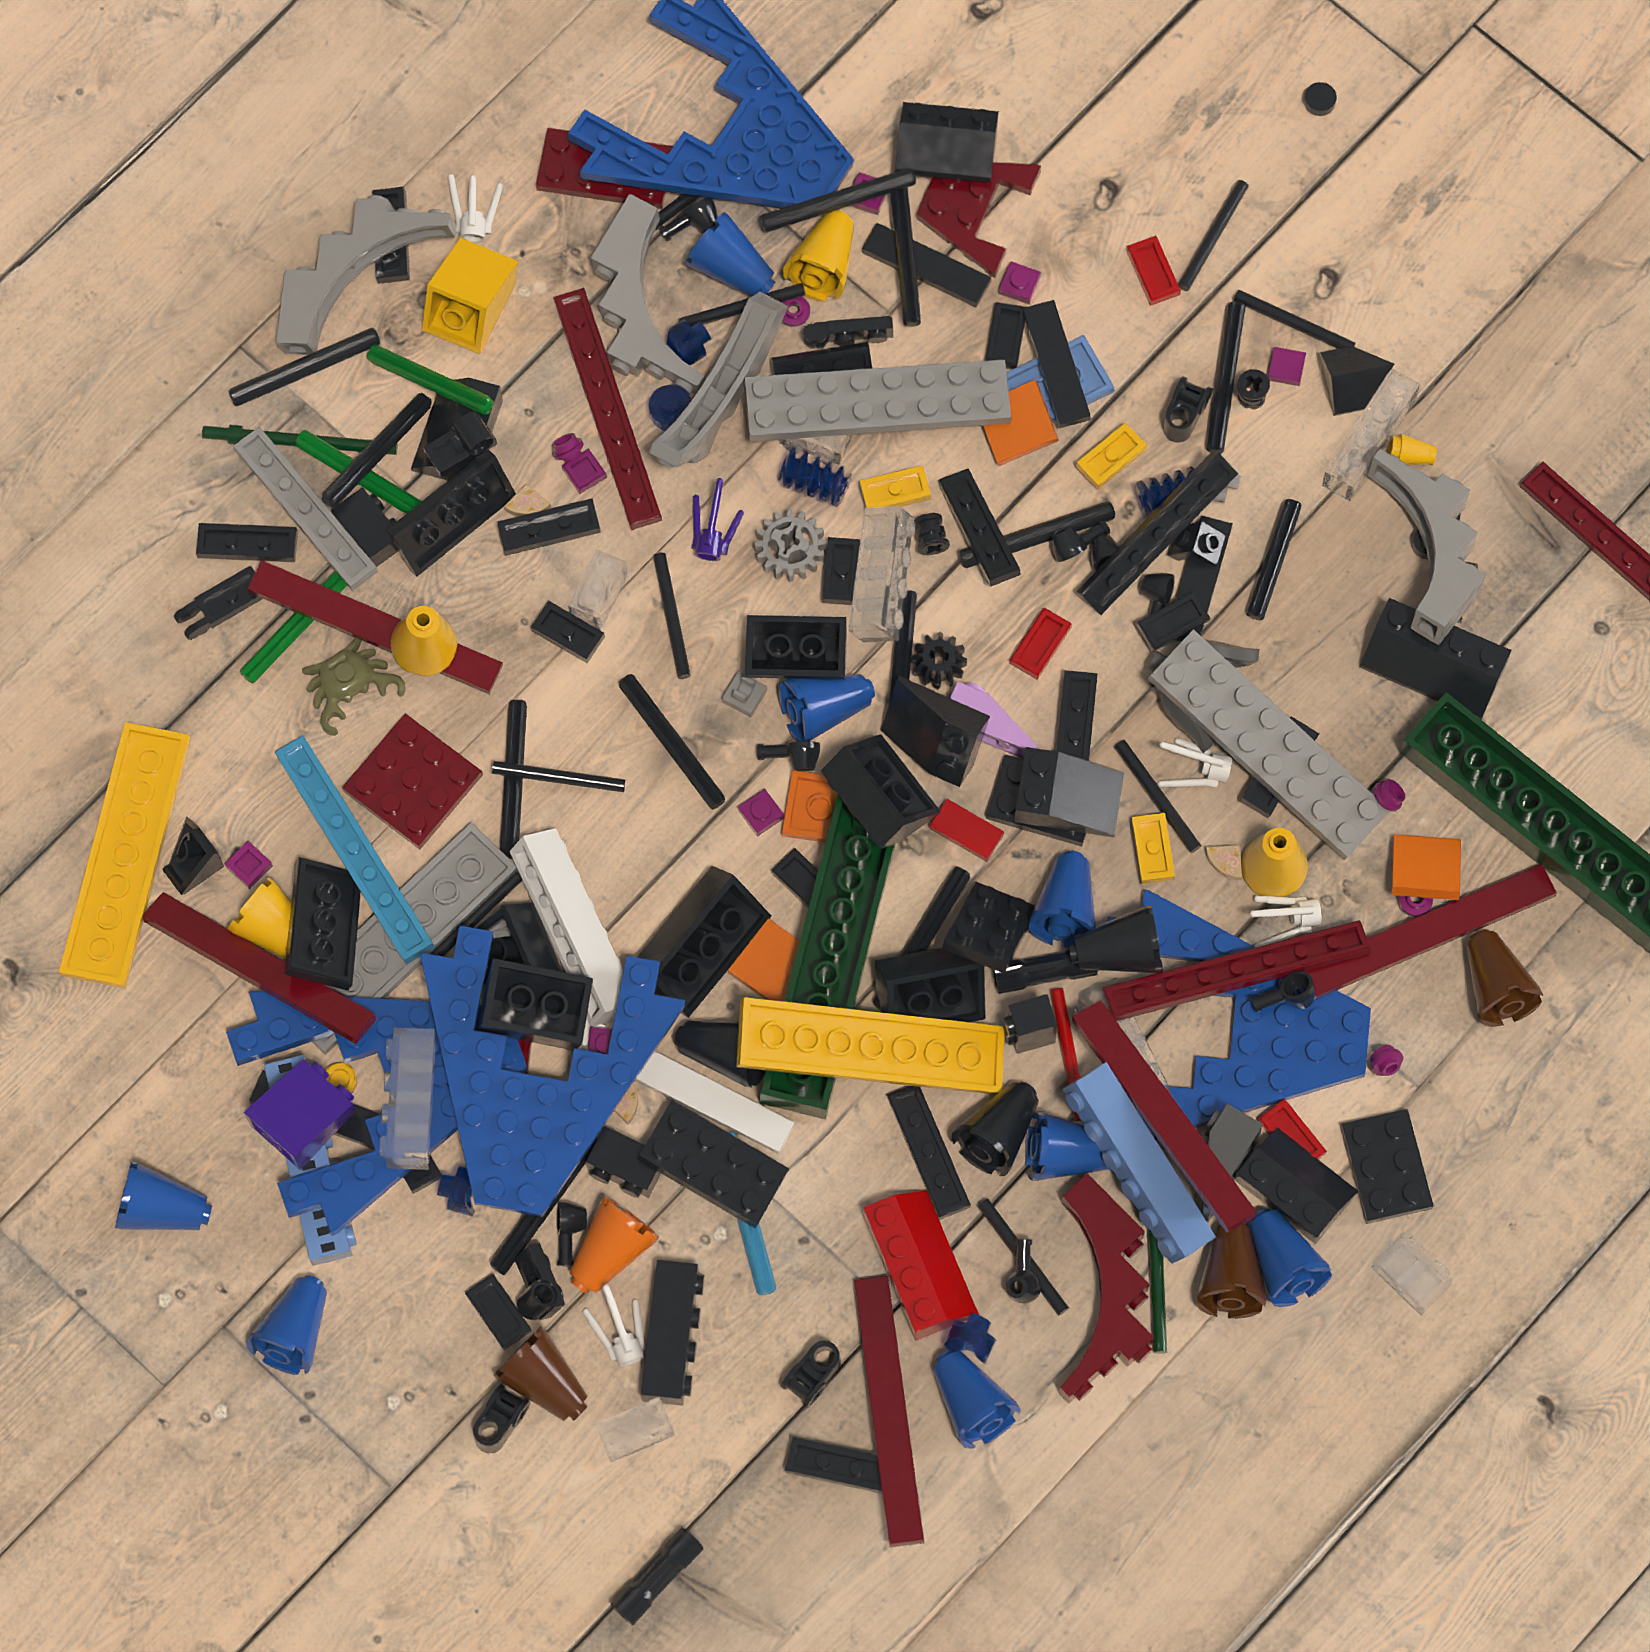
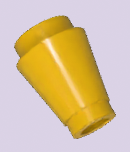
(1411, 450)

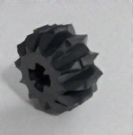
(925, 660)

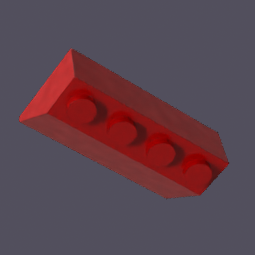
(919, 1262)

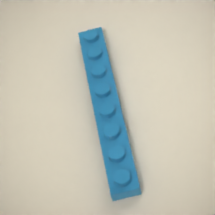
(354, 850)

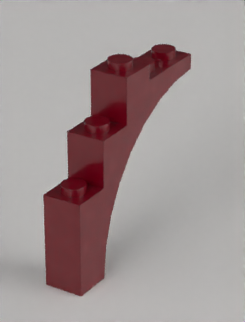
(1111, 1238)

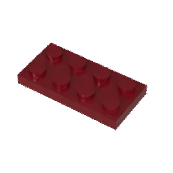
(562, 166)

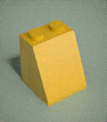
(468, 295)

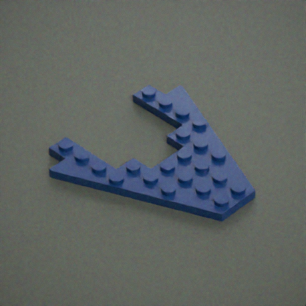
(767, 153)
(1273, 1050)
(525, 1129)
(356, 1183)

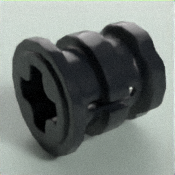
(1254, 380)
(931, 534)

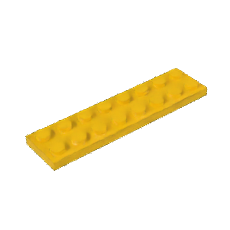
(124, 855)
(870, 1046)

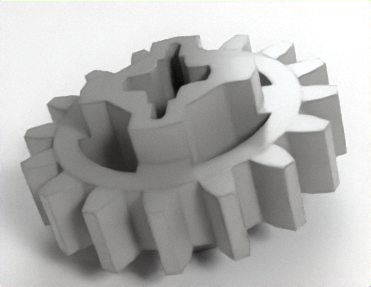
(802, 551)

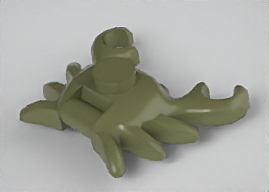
(345, 677)

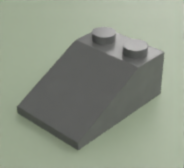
(1232, 1140)

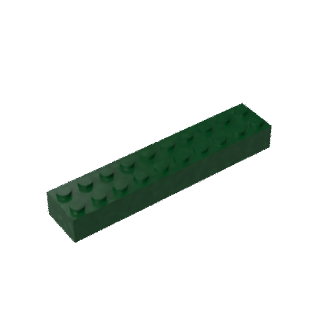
(1535, 813)
(833, 946)

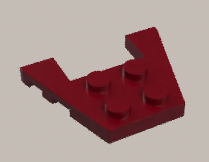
(958, 208)

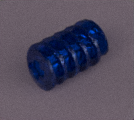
(814, 478)
(1153, 495)

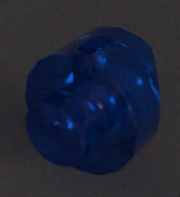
(688, 341)
(667, 405)
(458, 1191)
(971, 1337)

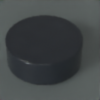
(1320, 99)

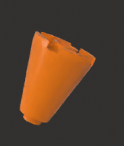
(609, 1246)

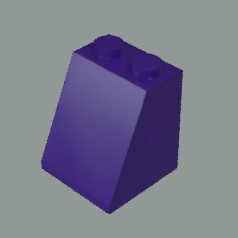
(301, 1112)

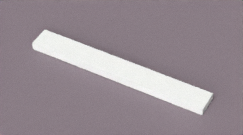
(711, 1099)

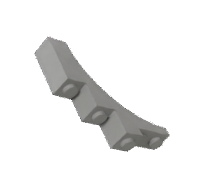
(341, 258)
(622, 258)
(696, 428)
(1447, 541)

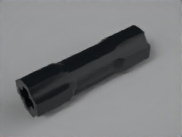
(1039, 971)
(657, 1576)

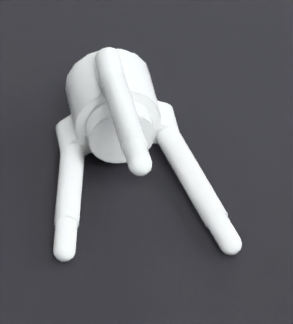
(473, 225)
(1215, 765)
(1302, 913)
(627, 1348)

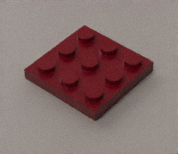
(412, 781)

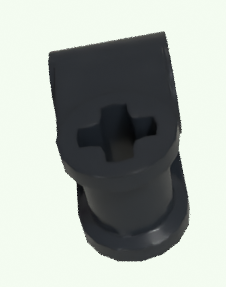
(1187, 405)
(811, 1374)
(502, 1413)

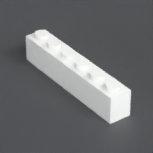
(570, 919)

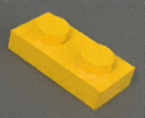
(1111, 456)
(896, 488)
(1153, 848)

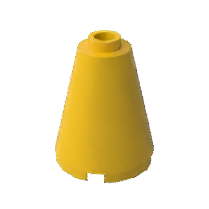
(823, 257)
(423, 642)
(1274, 864)
(265, 919)

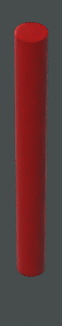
(1065, 1038)

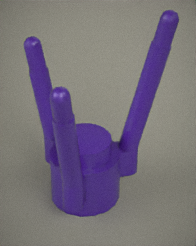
(709, 544)

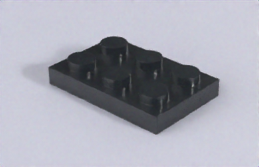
(1004, 802)
(989, 927)
(1387, 1166)

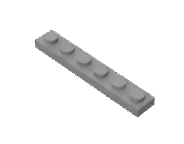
(305, 508)

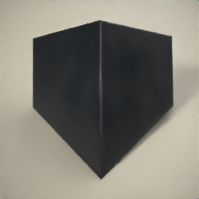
(1352, 377)
(192, 859)

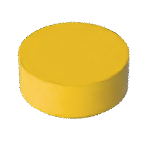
(342, 1074)

